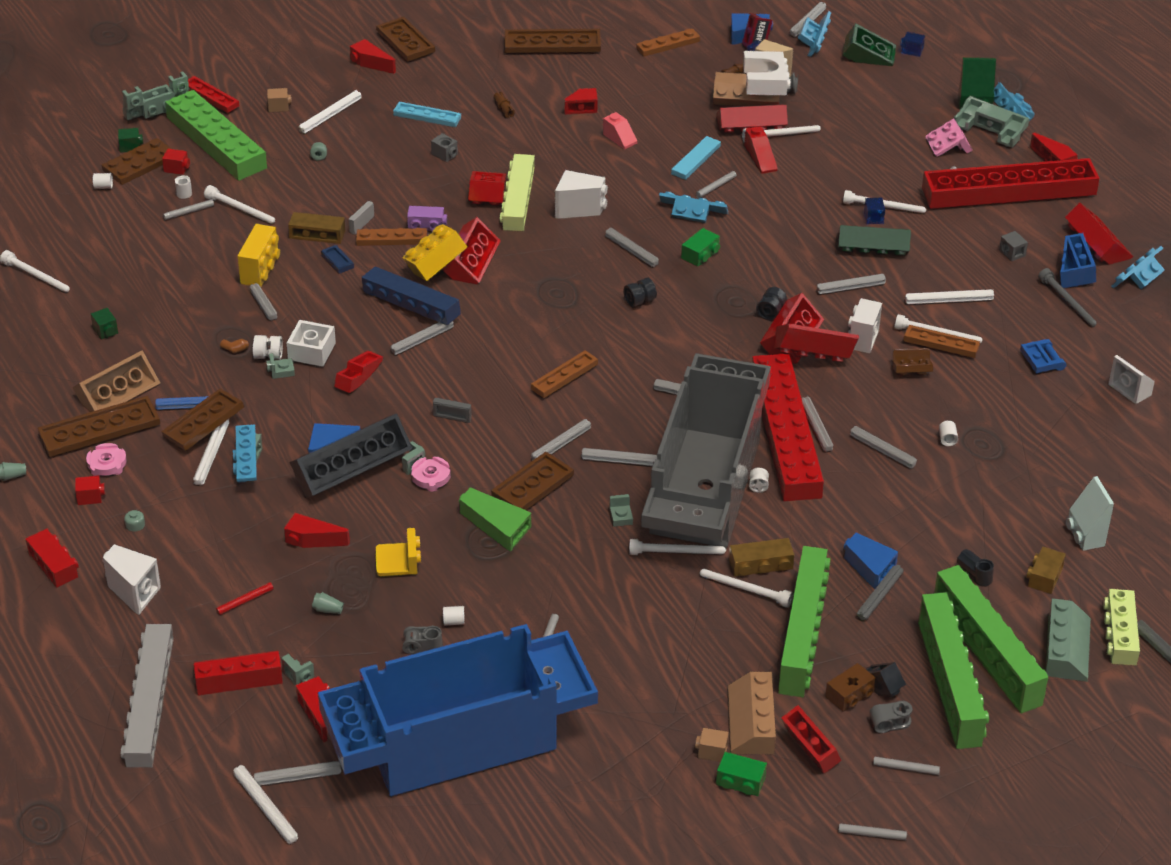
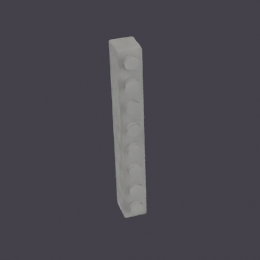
(148, 696)

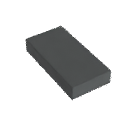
(452, 410)

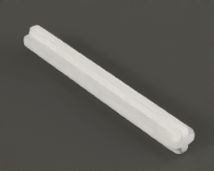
(329, 112)
(951, 296)
(210, 453)
(265, 804)

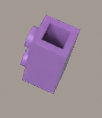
(426, 217)

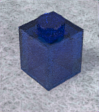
(913, 44)
(874, 210)

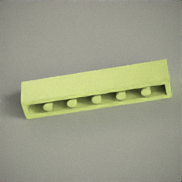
(517, 192)

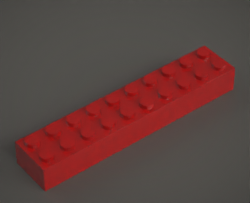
(1010, 183)
(789, 432)

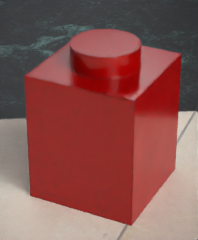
(175, 161)
(89, 490)

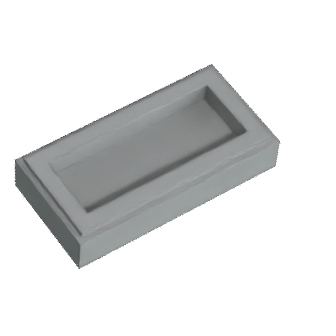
(361, 217)

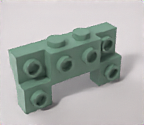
(153, 101)
(993, 118)

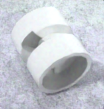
(261, 347)

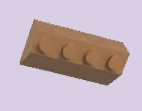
(731, 90)
(117, 383)
(752, 714)

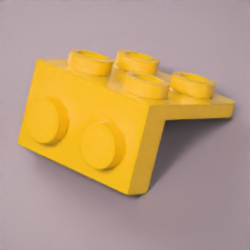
(399, 557)

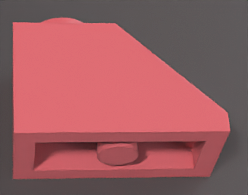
(618, 130)

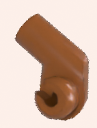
(236, 346)

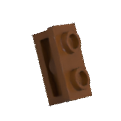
(912, 361)

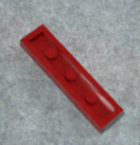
(213, 95)

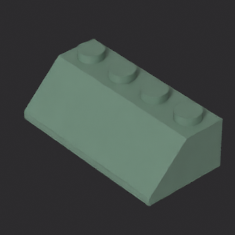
(1067, 641)

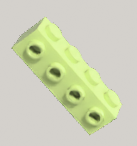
(1122, 627)

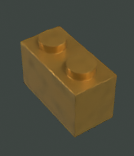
(1046, 570)

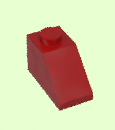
(582, 102)

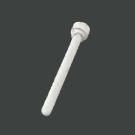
(787, 131)
(212, 193)
(850, 197)
(9, 259)
(902, 322)
(637, 547)
(784, 597)

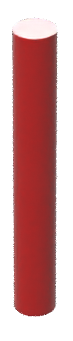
(244, 598)

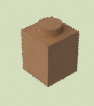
(278, 100)
(712, 744)

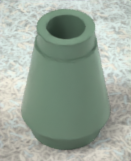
(11, 470)
(327, 604)

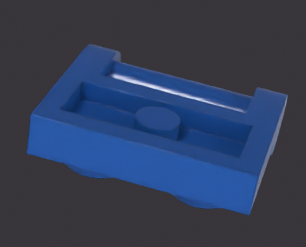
(1038, 358)

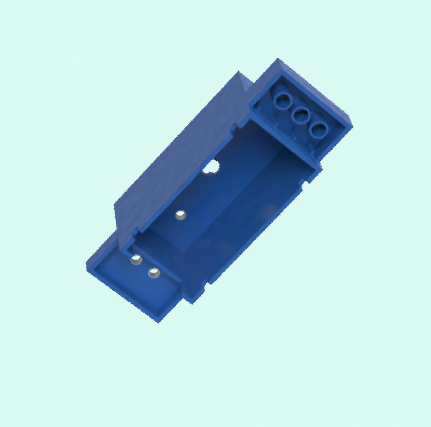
(457, 707)

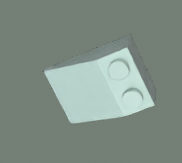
(1091, 516)

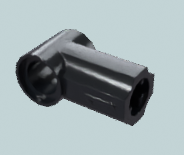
(978, 567)

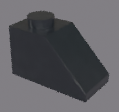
(887, 678)

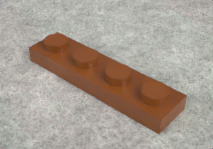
(668, 42)
(383, 236)
(942, 341)
(564, 374)

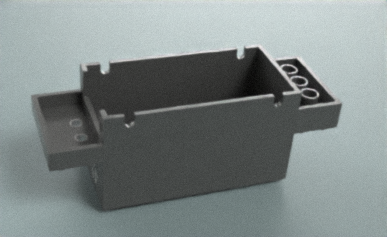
(709, 440)

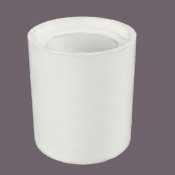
(102, 181)
(183, 187)
(948, 433)
(453, 615)

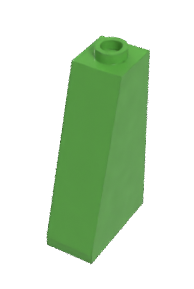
(495, 517)

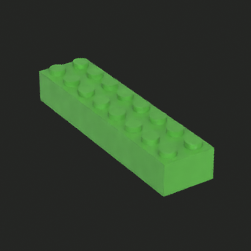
(216, 135)
(804, 622)
(993, 641)
(953, 671)

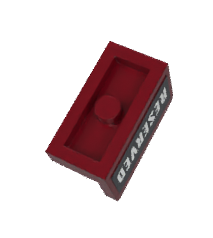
(756, 29)

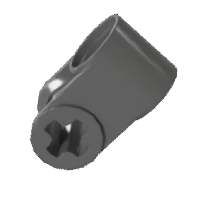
(423, 639)
(889, 718)

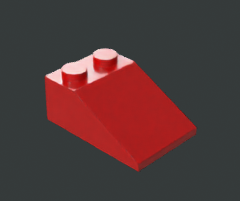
(487, 187)

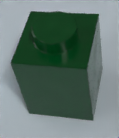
(129, 139)
(104, 323)

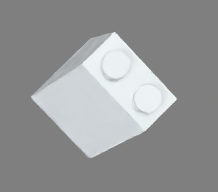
(580, 195)
(131, 576)

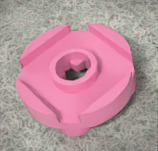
(98, 465)
(430, 481)

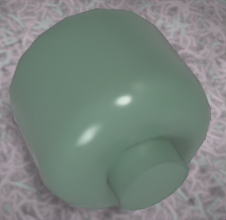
(318, 151)
(134, 520)

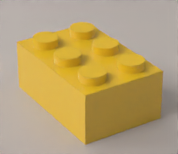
(434, 252)
(258, 255)

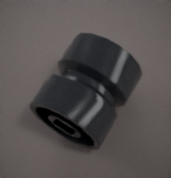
(640, 292)
(771, 303)

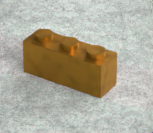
(316, 227)
(761, 557)

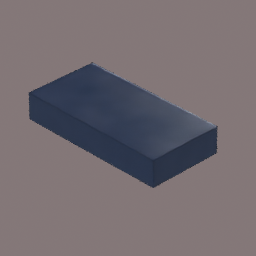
(337, 259)

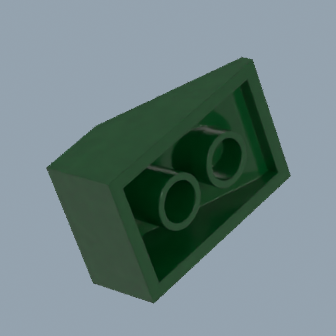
(868, 47)
(977, 80)

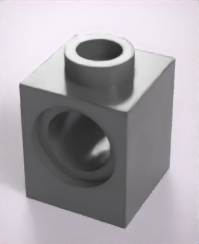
(444, 147)
(1013, 246)

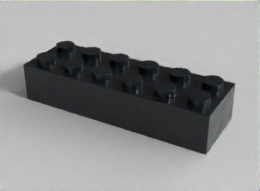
(350, 455)

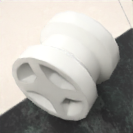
(759, 480)

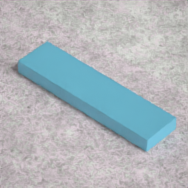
(427, 114)
(695, 157)

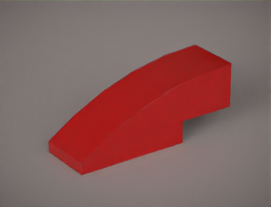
(357, 371)

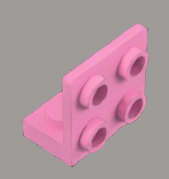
(948, 137)

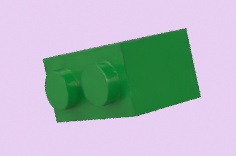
(700, 247)
(741, 773)

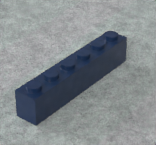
(411, 295)

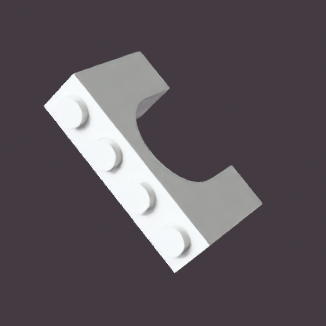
(766, 73)

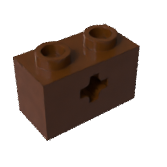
(850, 687)

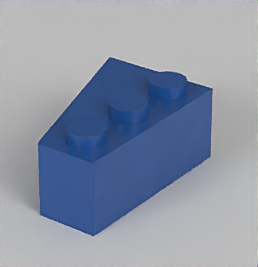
(1077, 262)

